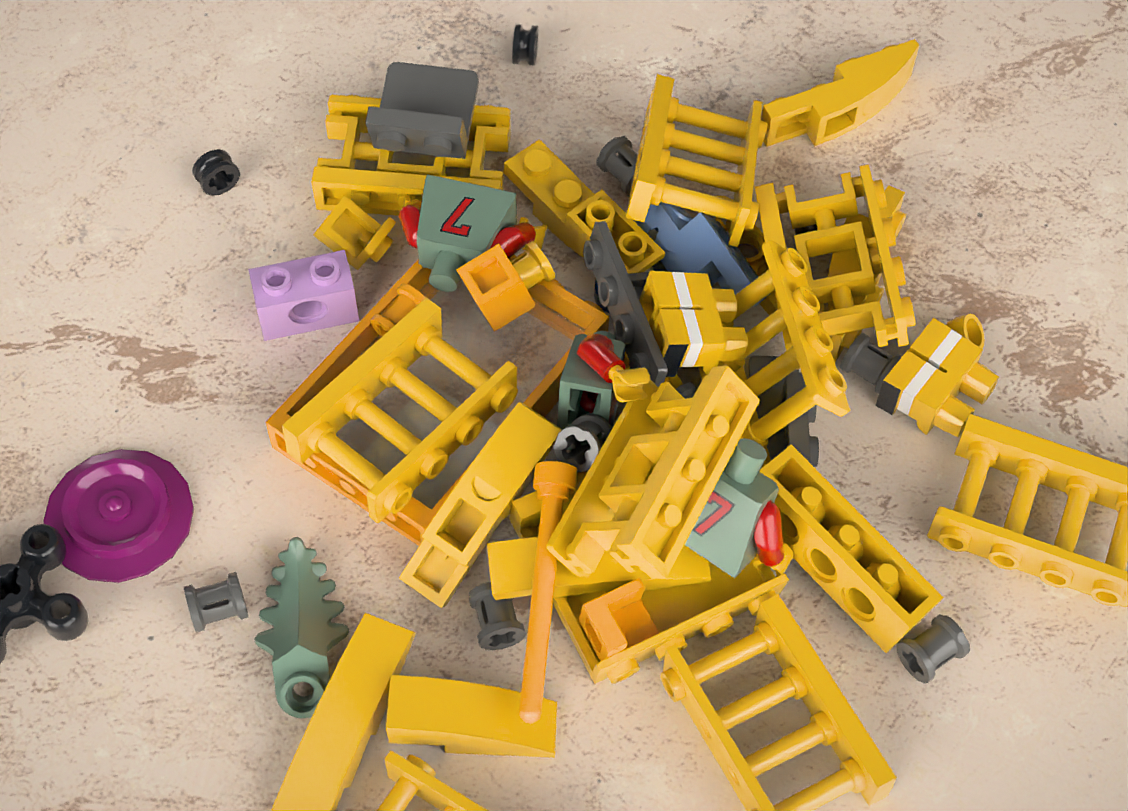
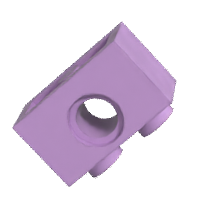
(304, 295)

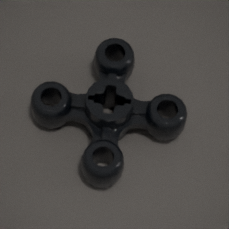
(21, 592)

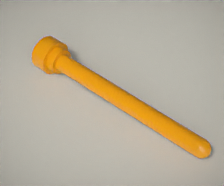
(554, 485)

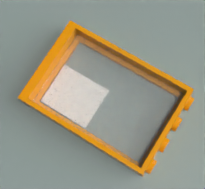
(533, 342)

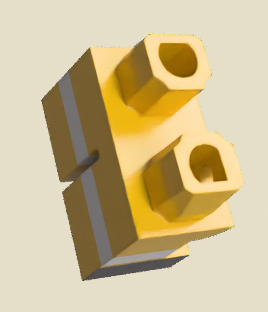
(689, 318)
(932, 377)

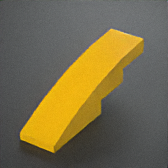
(514, 565)
(345, 717)

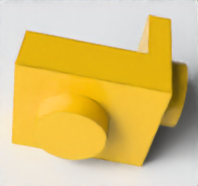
(355, 232)

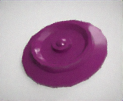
(120, 515)

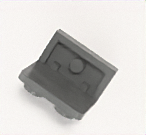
(424, 110)

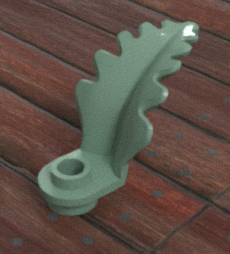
(300, 628)

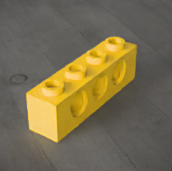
(847, 553)

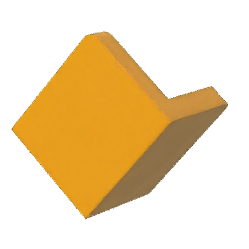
(496, 287)
(617, 620)

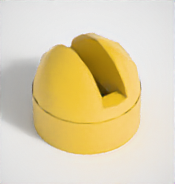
(968, 327)

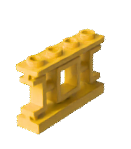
(385, 189)
(872, 255)
(652, 521)

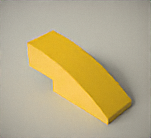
(466, 718)

